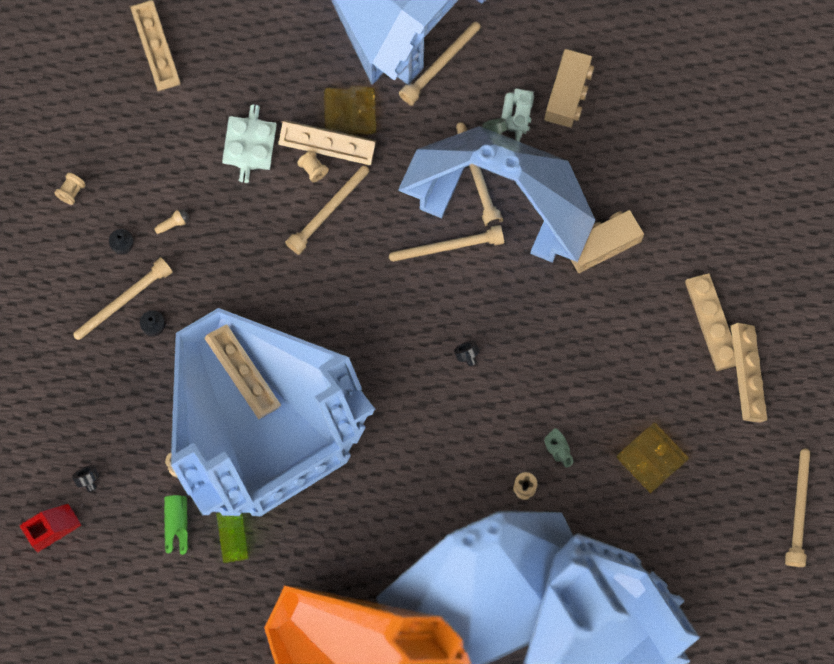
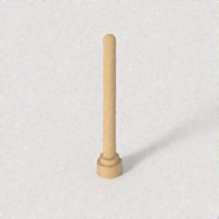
(411, 92)
(490, 212)
(492, 236)
(299, 240)
(159, 270)
(796, 555)

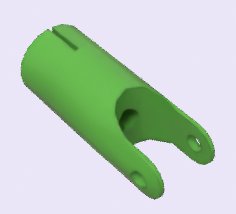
(175, 522)

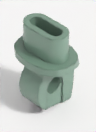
(561, 450)

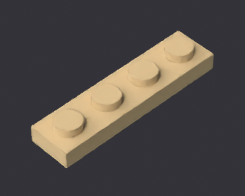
(155, 45)
(327, 142)
(712, 321)
(242, 371)
(749, 373)

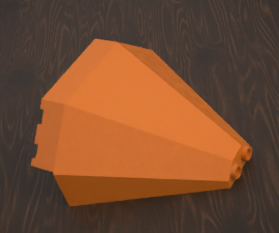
(343, 630)

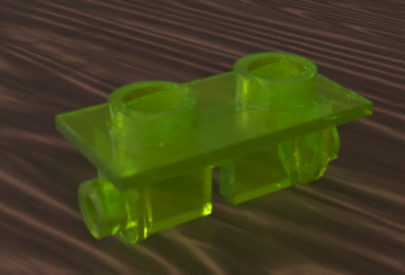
(232, 538)

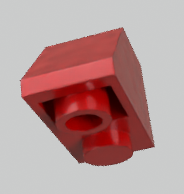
(50, 526)

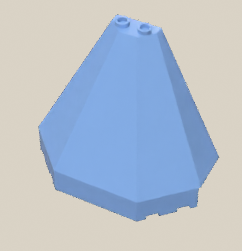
(391, 33)
(540, 175)
(249, 463)
(486, 580)
(607, 611)

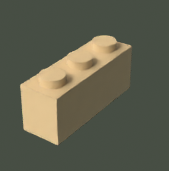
(569, 88)
(609, 239)

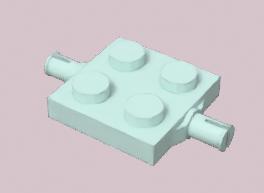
(249, 143)

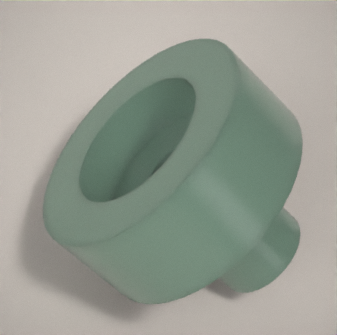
(496, 125)

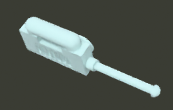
(519, 122)

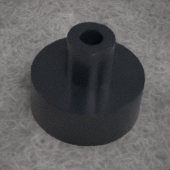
(121, 241)
(152, 323)
(467, 352)
(86, 477)

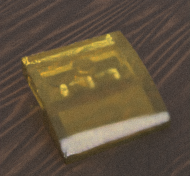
(350, 110)
(652, 457)

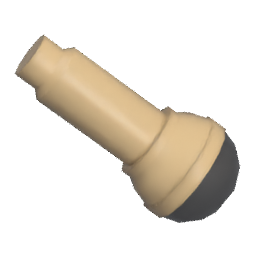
(179, 217)

